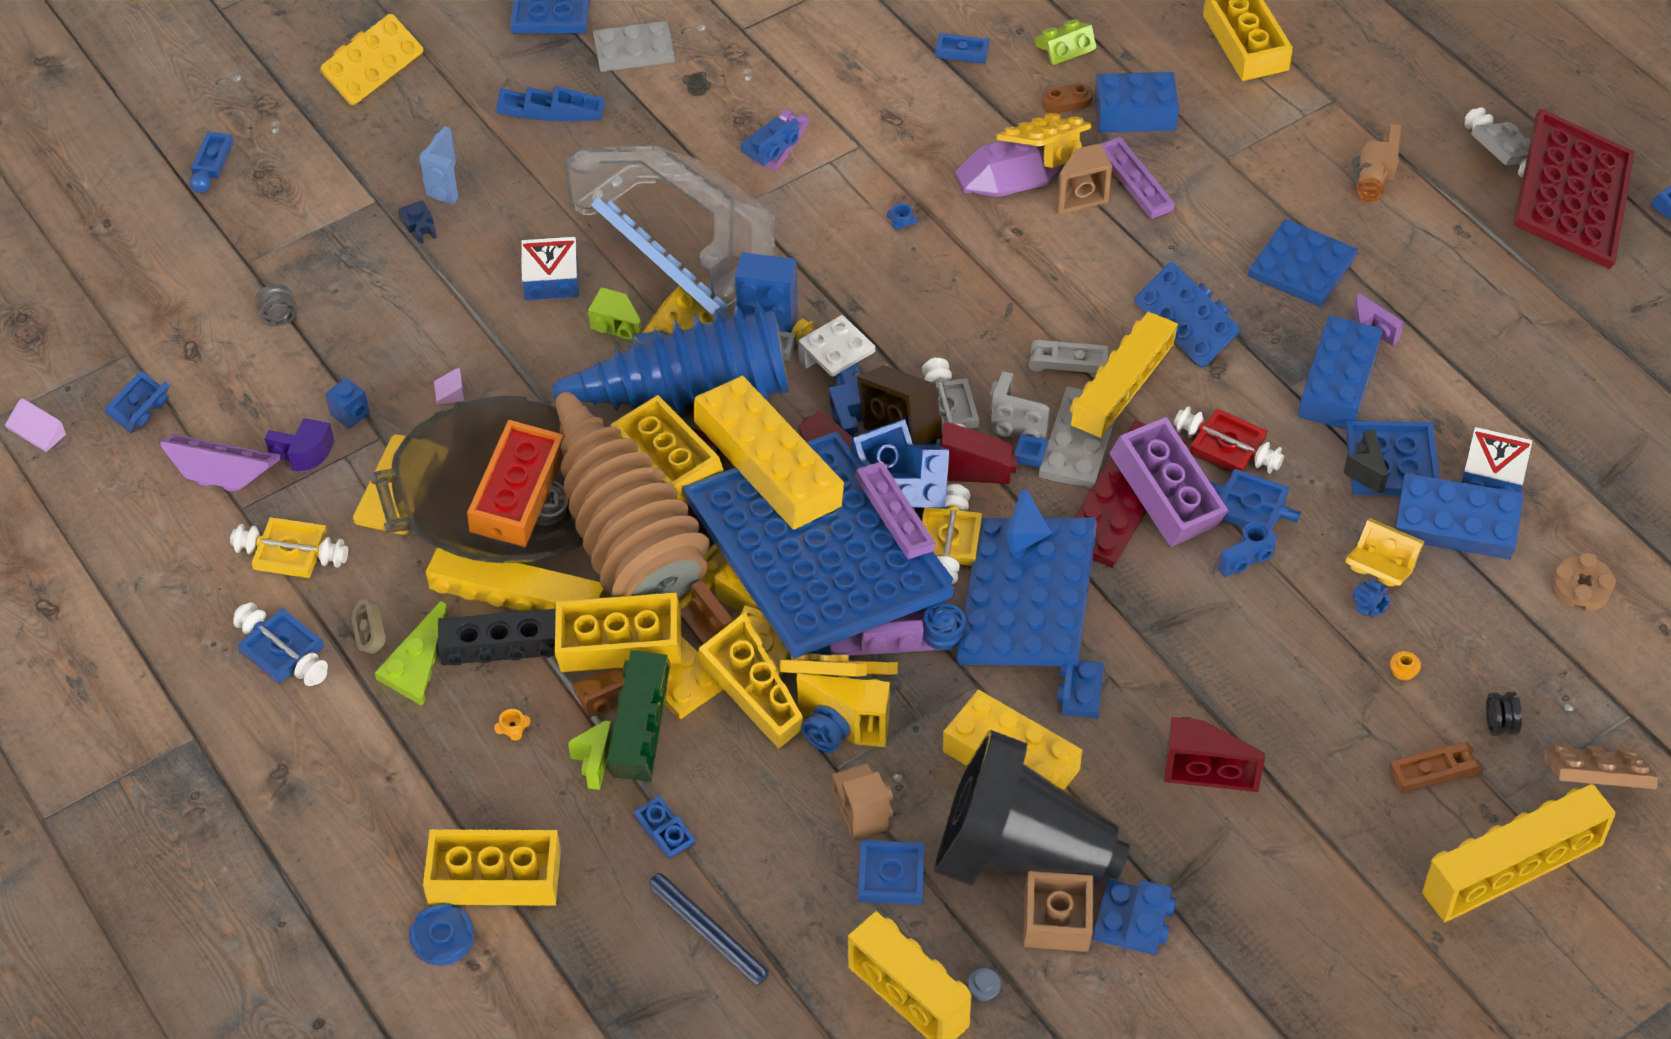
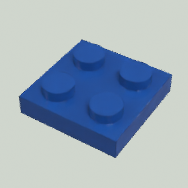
(891, 872)

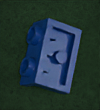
(771, 140)
(1081, 689)

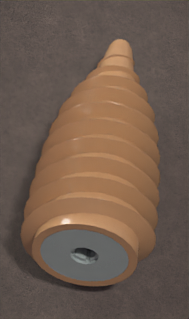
(624, 510)

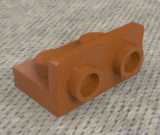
(705, 613)
(600, 691)

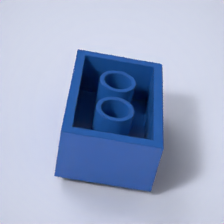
(1136, 102)
(772, 283)

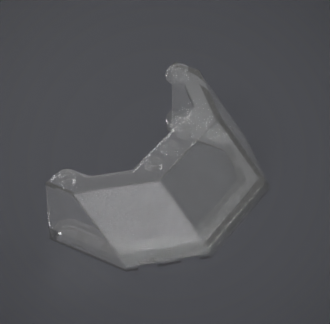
(739, 219)

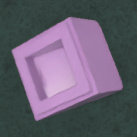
(449, 388)

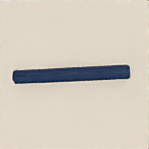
(708, 928)

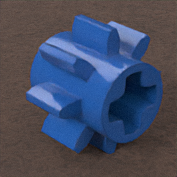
(1371, 598)

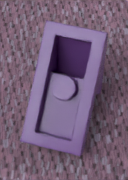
(1370, 313)

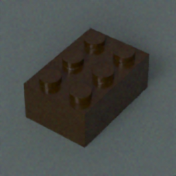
(895, 395)

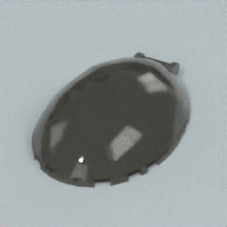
(442, 468)

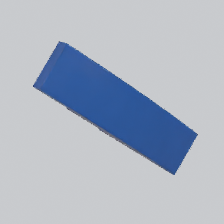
(548, 106)

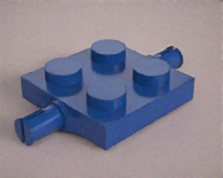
(1254, 500)

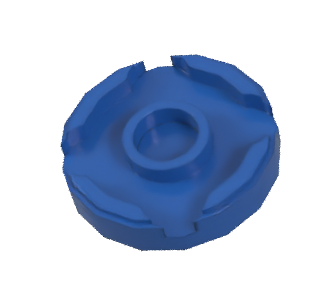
(441, 934)

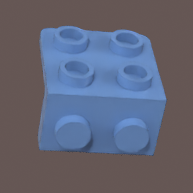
(438, 168)

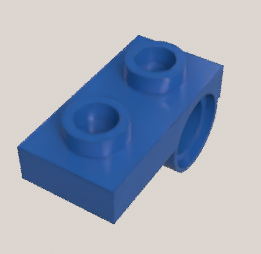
(1256, 545)

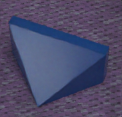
(1026, 524)

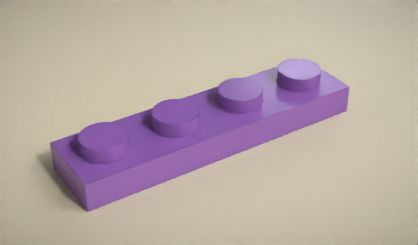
(1137, 179)
(895, 510)

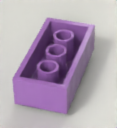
(1168, 481)

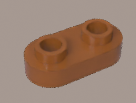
(1067, 98)

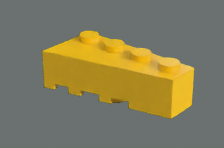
(750, 678)

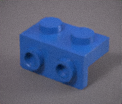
(136, 401)

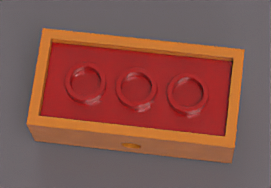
(516, 483)

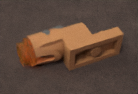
(1376, 164)

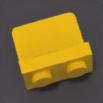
(1385, 553)

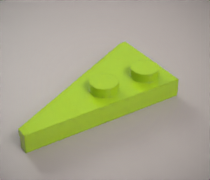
(411, 663)

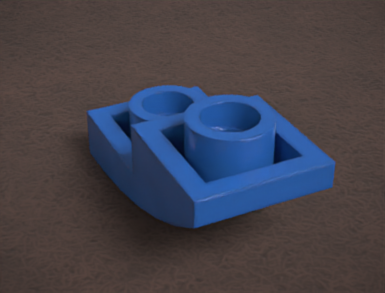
(663, 827)

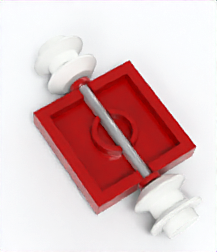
(1228, 440)

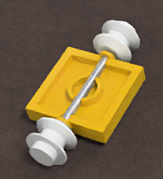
(954, 530)
(289, 547)

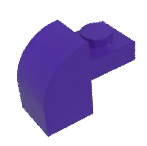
(304, 449)

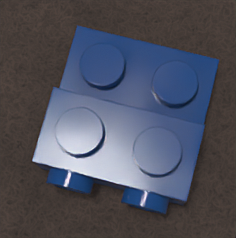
(1134, 915)

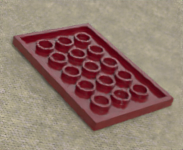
(1574, 189)

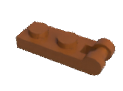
(1434, 767)

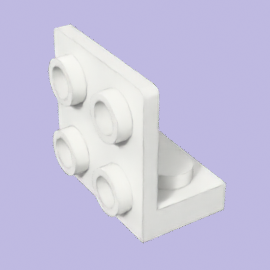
(834, 346)

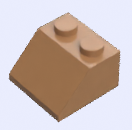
(1084, 179)

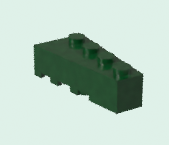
(639, 716)

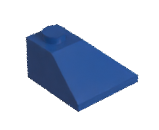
(884, 444)

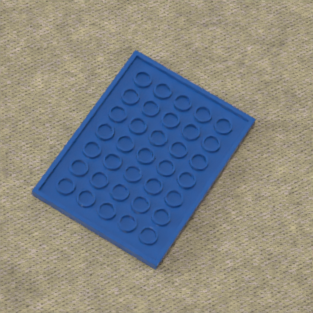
(824, 576)

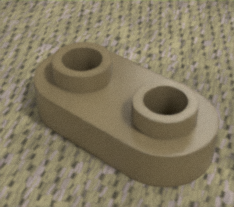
(368, 626)

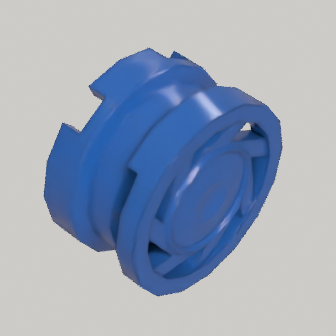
(944, 626)
(825, 728)

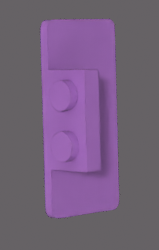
(892, 637)

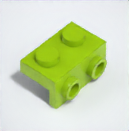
(1067, 41)

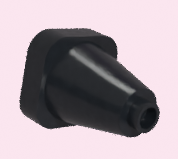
(1022, 822)

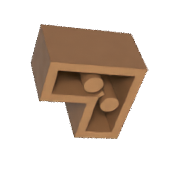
(863, 801)

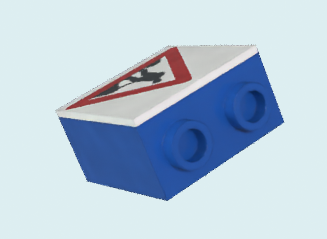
(550, 268)
(1496, 460)

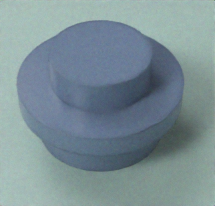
(984, 984)

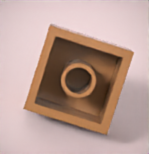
(1058, 911)

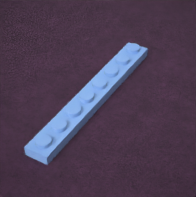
(655, 252)

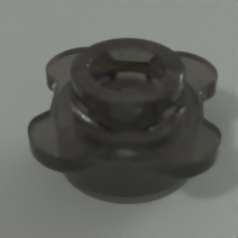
(697, 83)

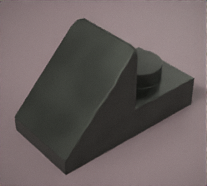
(1368, 464)

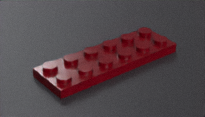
(1115, 510)

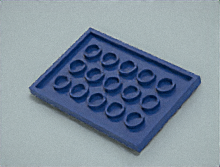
(1030, 601)

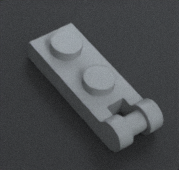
(1067, 356)

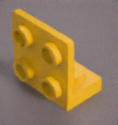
(682, 308)

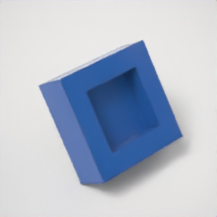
(1030, 450)

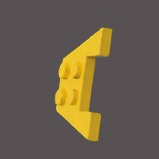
(836, 665)

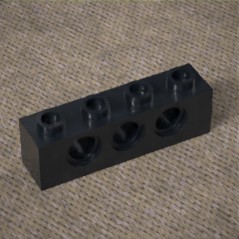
(486, 630)

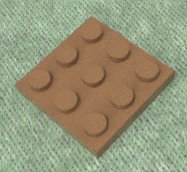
(1600, 767)

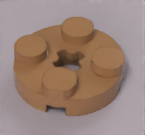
(1587, 568)

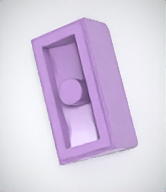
(35, 425)

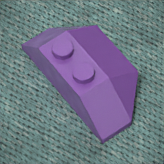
(1004, 169)
(216, 462)

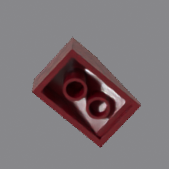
(1210, 757)

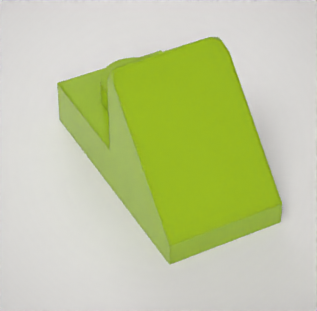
(593, 750)

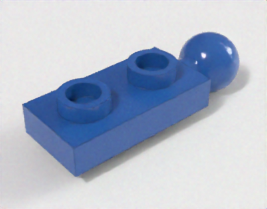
(210, 160)

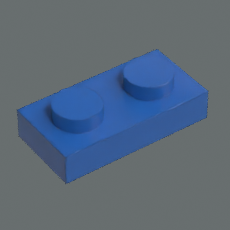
(962, 48)

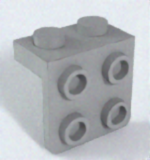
(1014, 415)

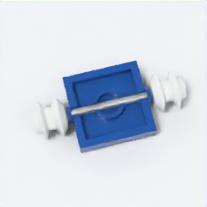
(280, 645)

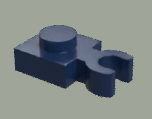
(418, 219)

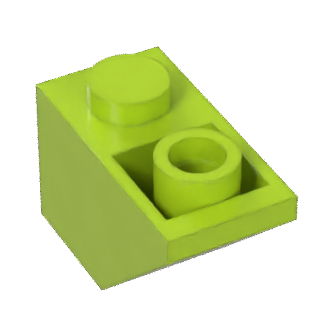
(614, 314)

